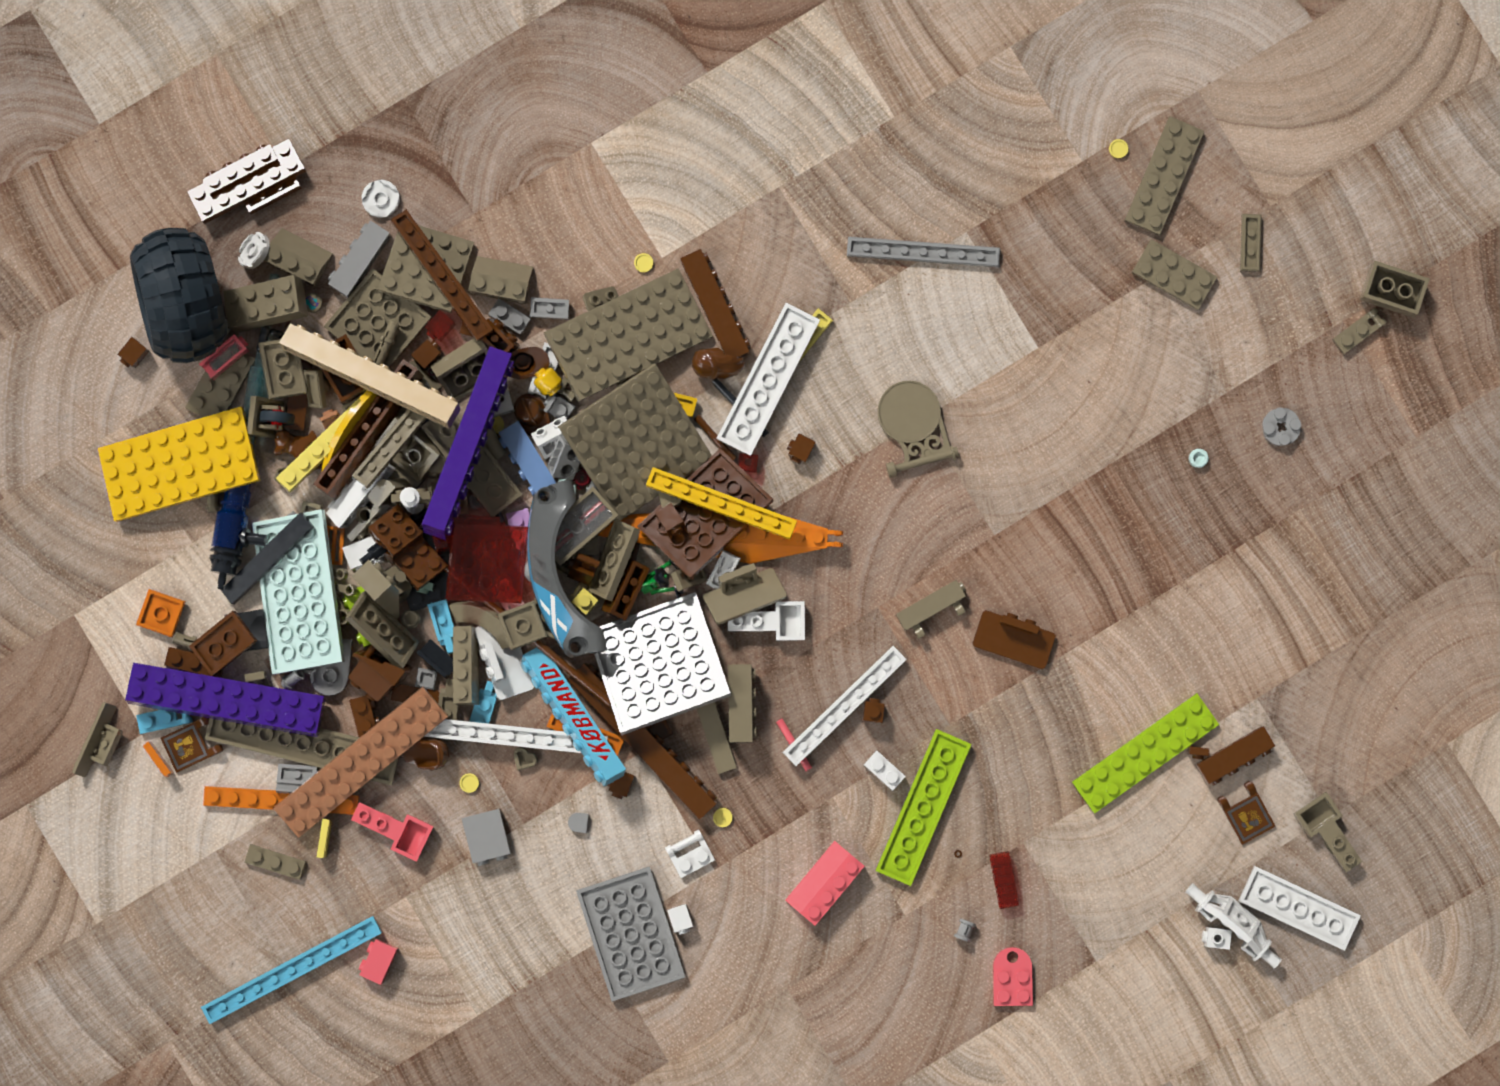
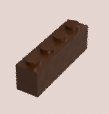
(1235, 755)

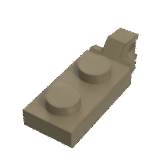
(446, 700)

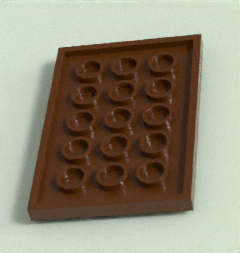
(705, 530)

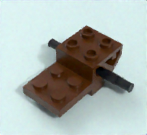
(403, 545)

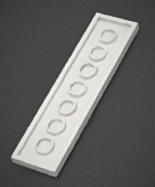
(768, 379)

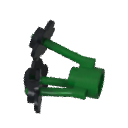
(660, 576)

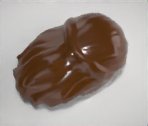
(715, 364)
(427, 754)

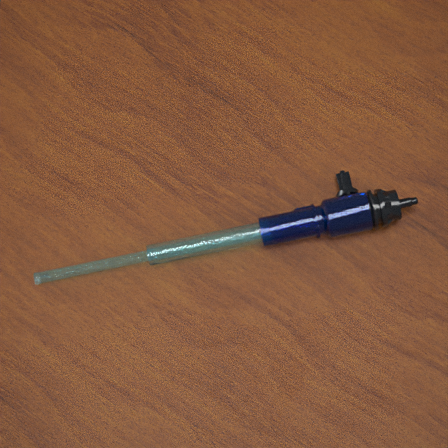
(231, 521)

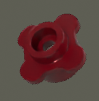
(581, 483)

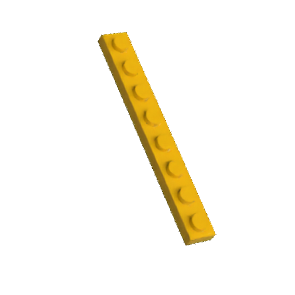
(721, 503)

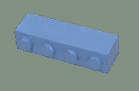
(526, 457)

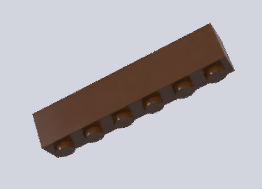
(714, 305)

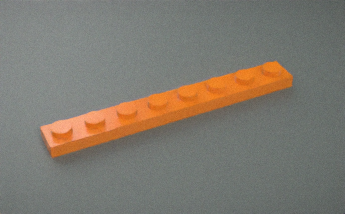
(261, 799)

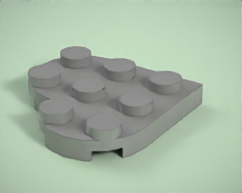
(334, 677)

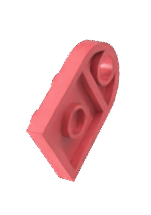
(1012, 980)

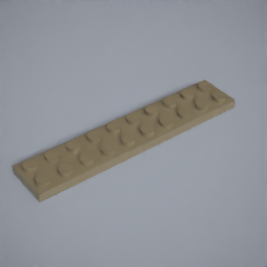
(290, 746)

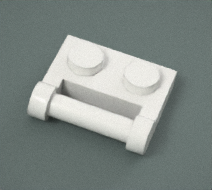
(692, 860)

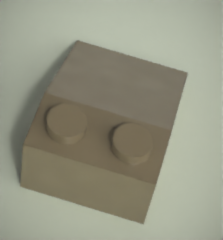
(417, 453)
(379, 586)

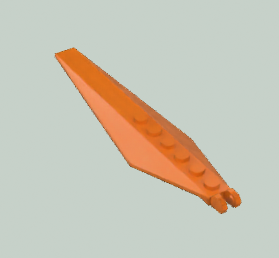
(758, 545)

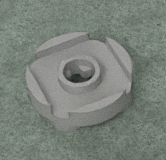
(1270, 427)

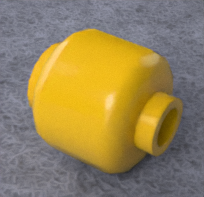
(547, 381)

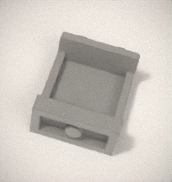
(486, 837)

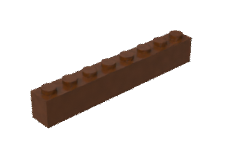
(361, 439)

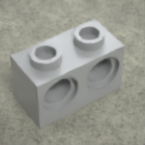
(563, 461)

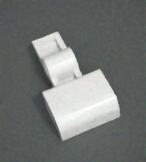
(786, 621)

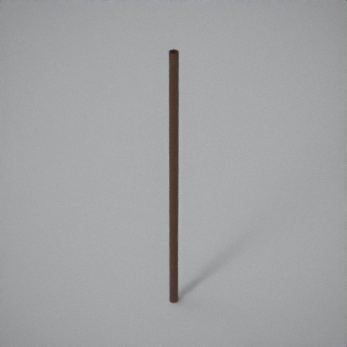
(558, 660)

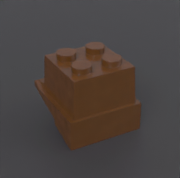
(376, 674)

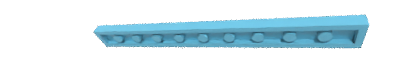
(291, 970)

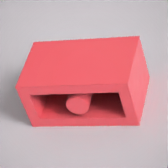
(378, 961)

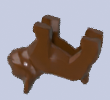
(293, 444)

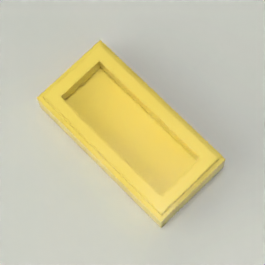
(324, 838)

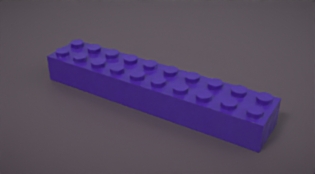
(467, 443)
(225, 699)

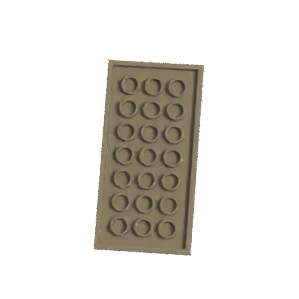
(628, 334)

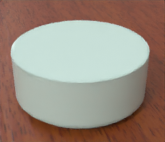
(1198, 458)

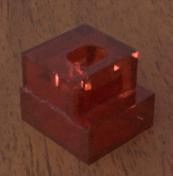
(754, 461)

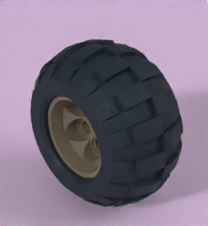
(178, 295)

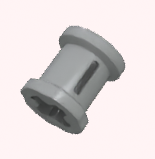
(965, 930)

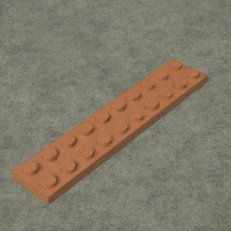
(360, 762)

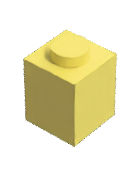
(585, 601)

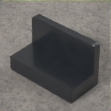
(437, 658)

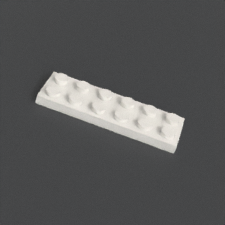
(1299, 908)

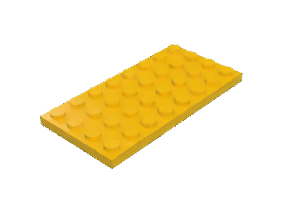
(178, 464)

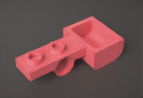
(408, 835)

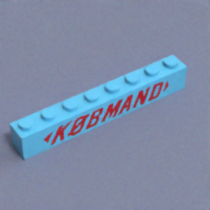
(573, 716)

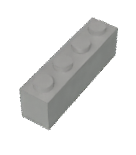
(359, 259)

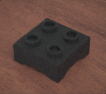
(256, 624)

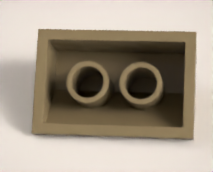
(298, 257)
(500, 280)
(461, 368)

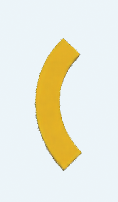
(348, 424)

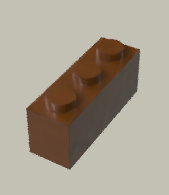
(627, 590)

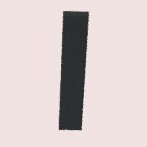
(267, 558)

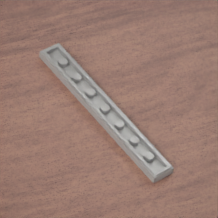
(923, 252)

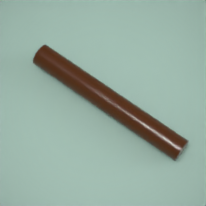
(712, 435)

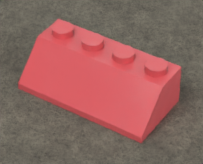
(824, 883)

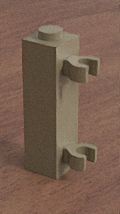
(931, 605)

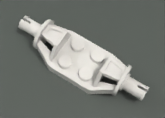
(1238, 919)

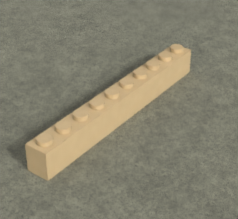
(370, 376)

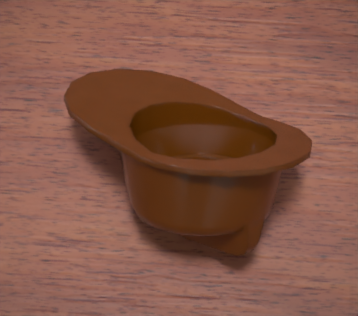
(529, 361)
(530, 413)

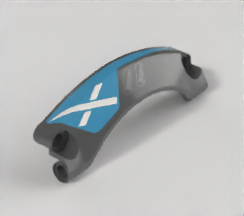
(558, 612)

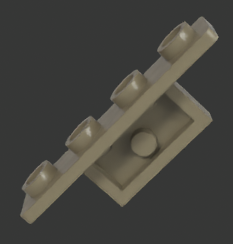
(100, 741)

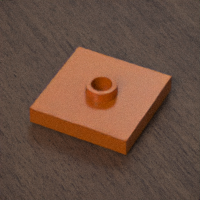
(160, 613)

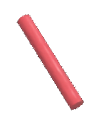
(790, 739)

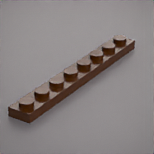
(441, 275)

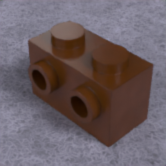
(500, 337)
(363, 714)

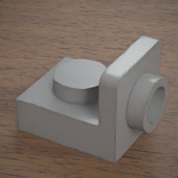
(558, 406)

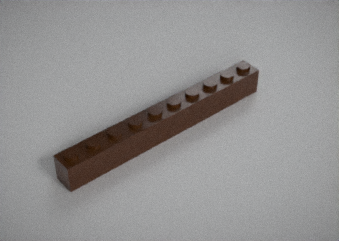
(652, 751)

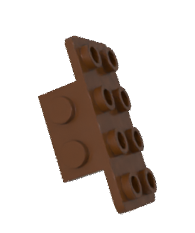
(1014, 638)

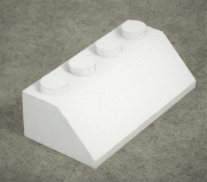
(353, 497)

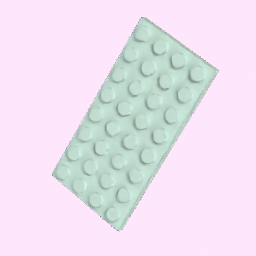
(301, 600)

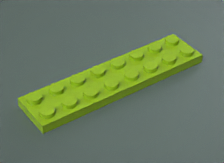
(1145, 753)
(923, 807)

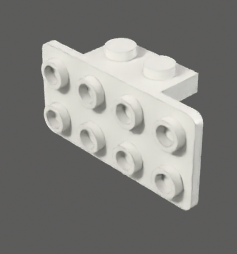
(503, 666)

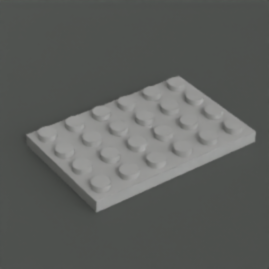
(630, 933)

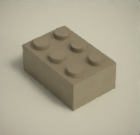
(1394, 289)

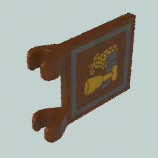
(187, 745)
(1248, 817)

